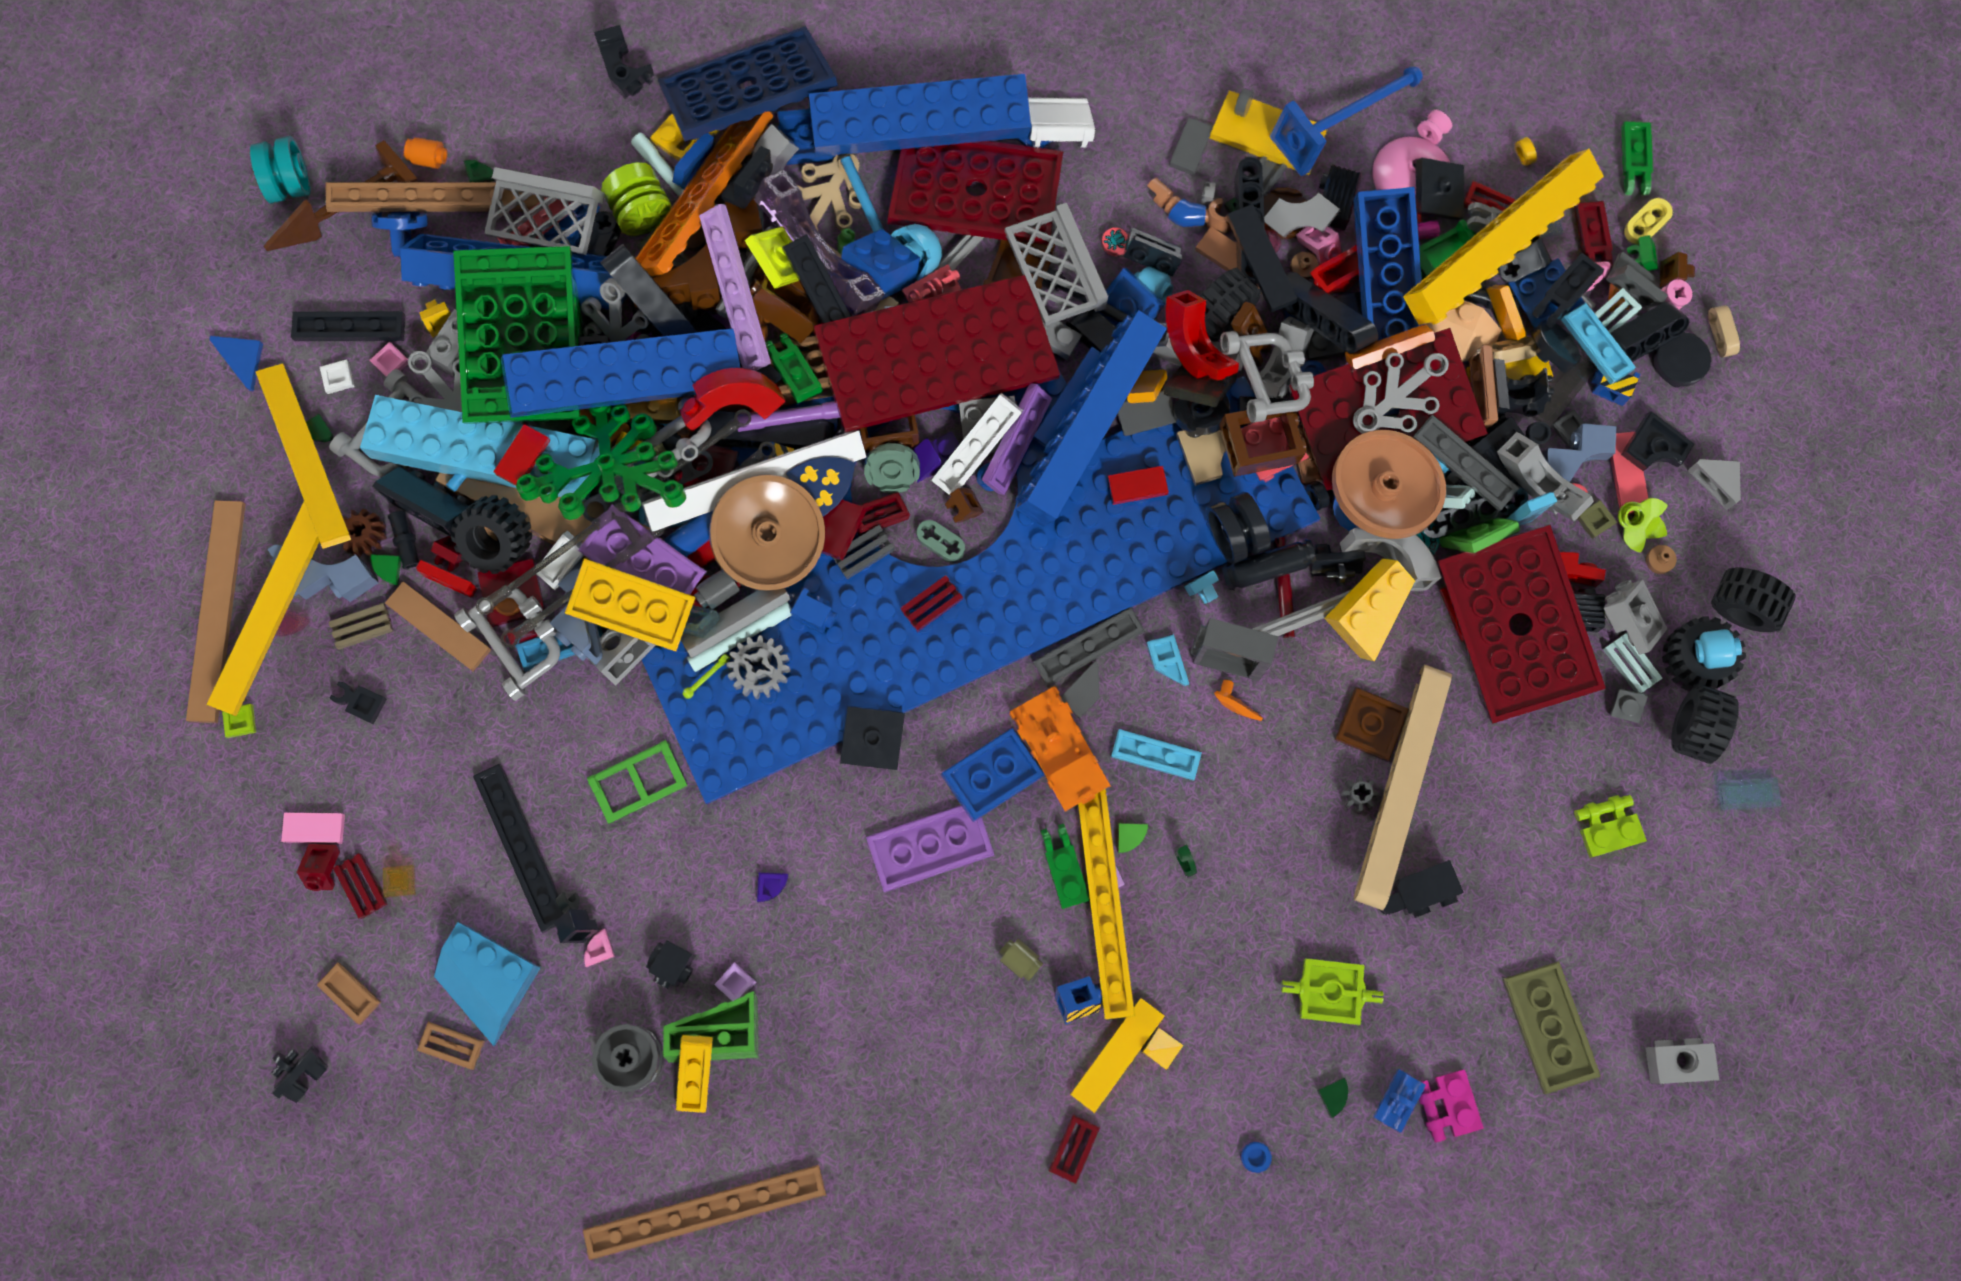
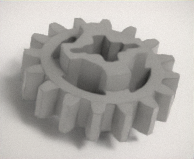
(752, 680)

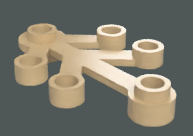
(830, 191)

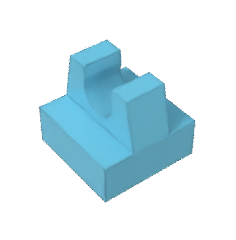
(1203, 587)

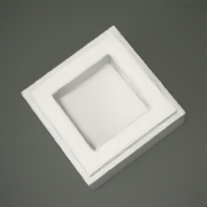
(337, 376)

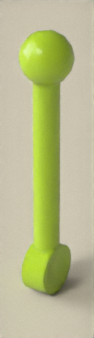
(689, 692)

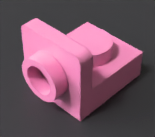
(1323, 244)

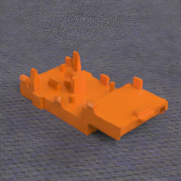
(1060, 748)

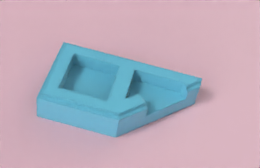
(1167, 659)

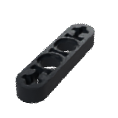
(1473, 515)

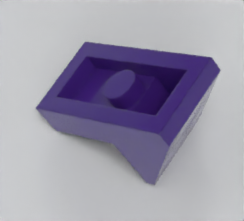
(935, 454)

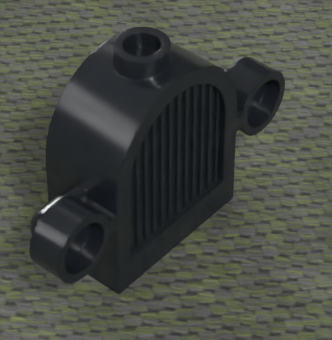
(1499, 434)

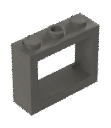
(1234, 649)

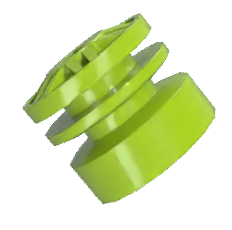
(636, 198)

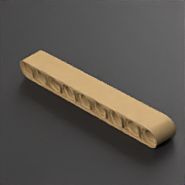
(1402, 788)

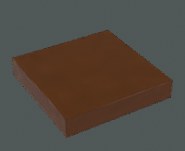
(1371, 724)

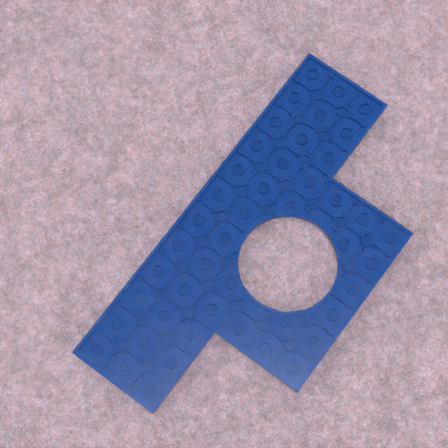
(1016, 600)

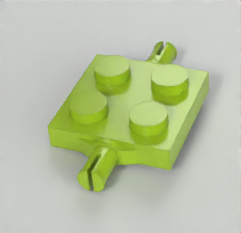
(1332, 991)

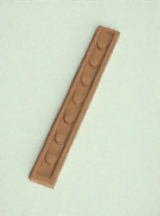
(416, 197)
(215, 608)
(704, 1212)

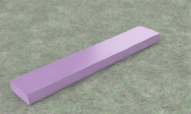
(734, 288)

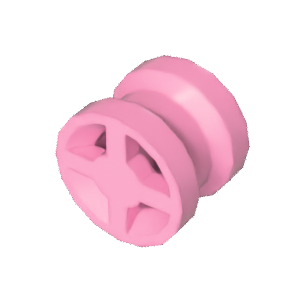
(1436, 125)
(1678, 288)

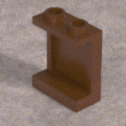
(1006, 264)

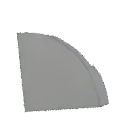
(1208, 194)

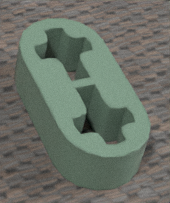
(943, 535)

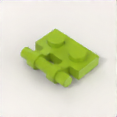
(1612, 835)

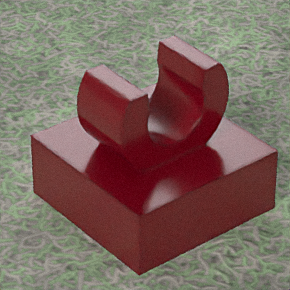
(445, 550)

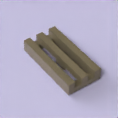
(337, 633)

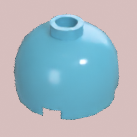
(924, 244)

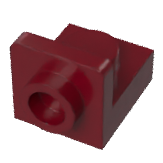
(317, 866)

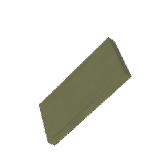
(1551, 1027)

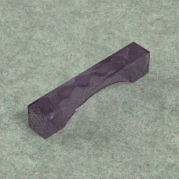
(785, 207)

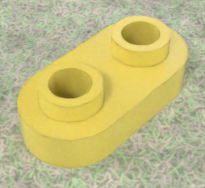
(1646, 222)

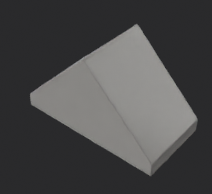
(1719, 479)

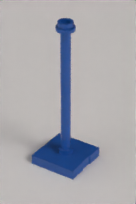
(1303, 141)

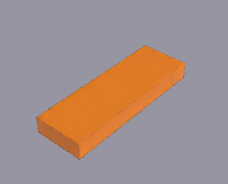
(1394, 344)

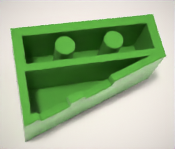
(730, 1024)

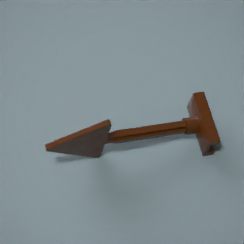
(303, 223)

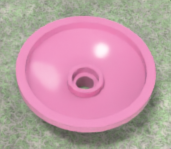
(1394, 162)

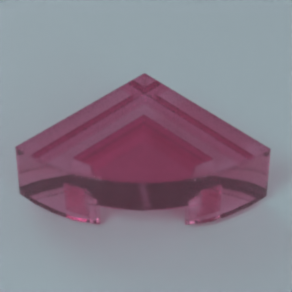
(291, 624)

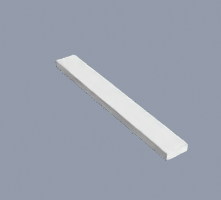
(705, 495)

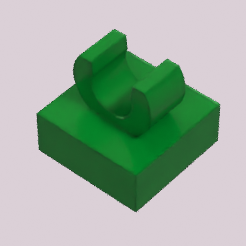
(1646, 252)

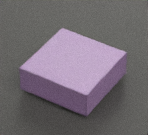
(735, 982)

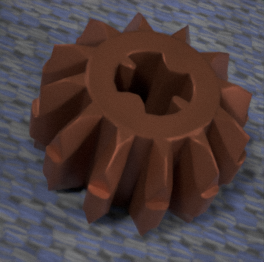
(370, 534)

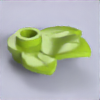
(1644, 524)

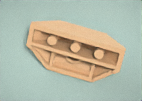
(1470, 328)

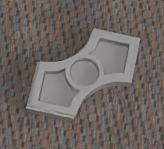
(1314, 213)

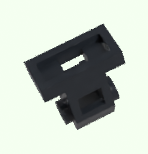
(623, 79)
(1531, 391)

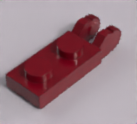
(1594, 230)

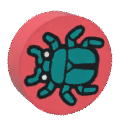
(1114, 241)

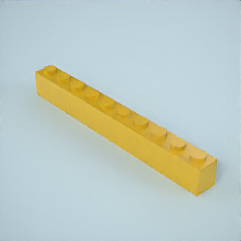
(1503, 237)

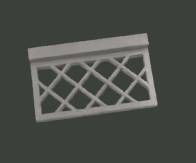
(545, 187)
(1080, 263)

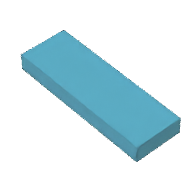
(1598, 343)
(1533, 508)
(1156, 754)

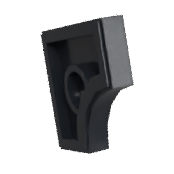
(1656, 442)

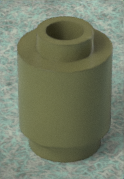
(1020, 959)

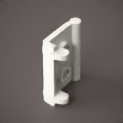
(1061, 120)

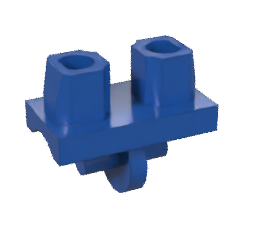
(1399, 1101)

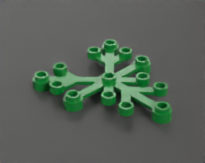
(606, 466)

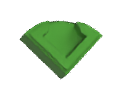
(1130, 836)

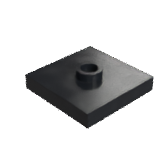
(1439, 189)
(872, 737)

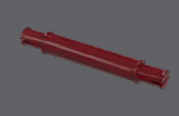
(1284, 591)

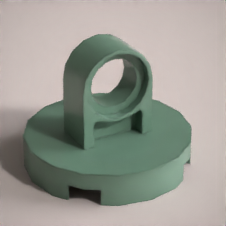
(892, 467)

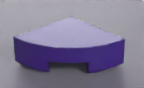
(770, 885)

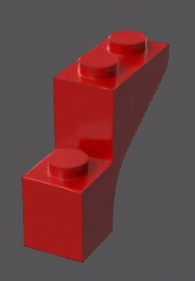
(1338, 273)

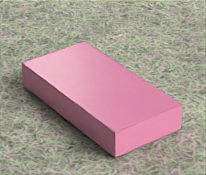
(313, 828)

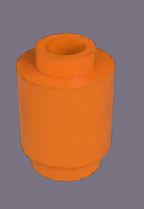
(425, 152)

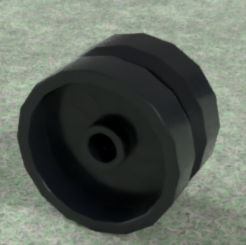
(1238, 527)

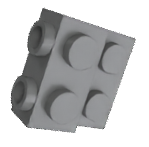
(1636, 612)

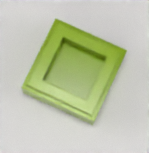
(241, 724)

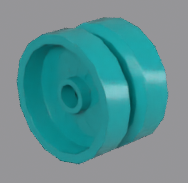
(279, 169)

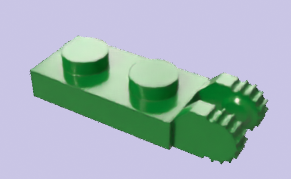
(1637, 155)
(794, 369)
(1065, 870)

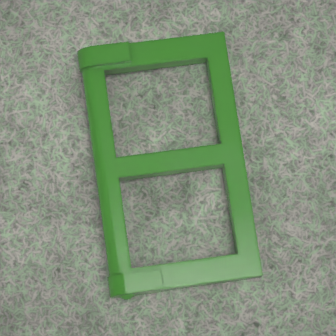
(593, 781)

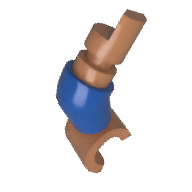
(1187, 213)

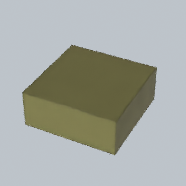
(1596, 519)

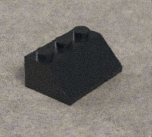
(421, 499)

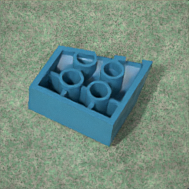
(484, 978)

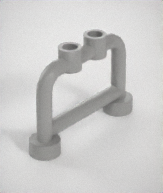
(1292, 359)
(343, 444)
(683, 444)
(529, 607)

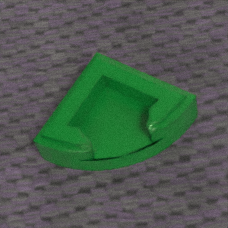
(387, 567)

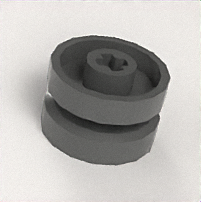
(610, 1054)

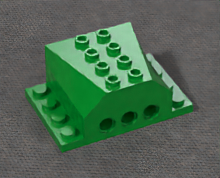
(508, 306)

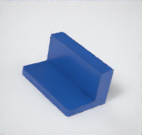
(692, 160)

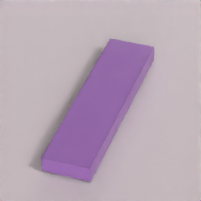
(1017, 440)

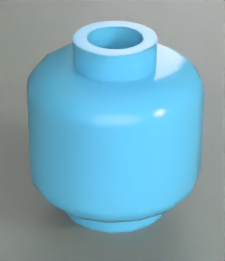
(1156, 281)
(1717, 649)

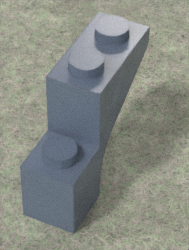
(1589, 444)
(347, 578)
(574, 630)

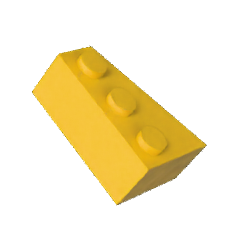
(1371, 608)

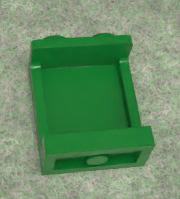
(1442, 247)

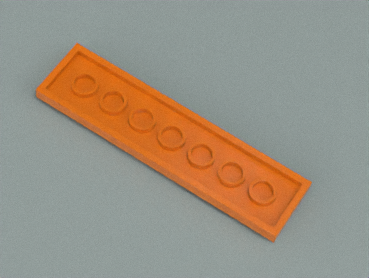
(700, 194)

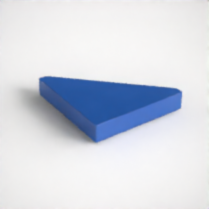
(241, 356)

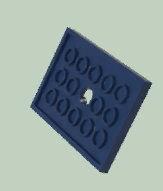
(780, 73)

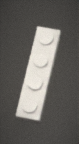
(977, 444)

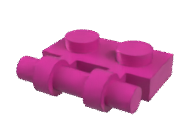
(1458, 1104)

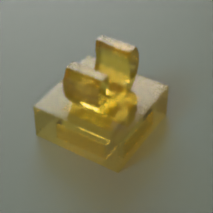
(399, 881)

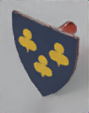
(825, 480)

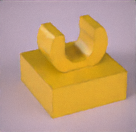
(435, 316)

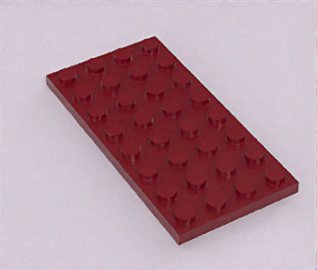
(935, 353)

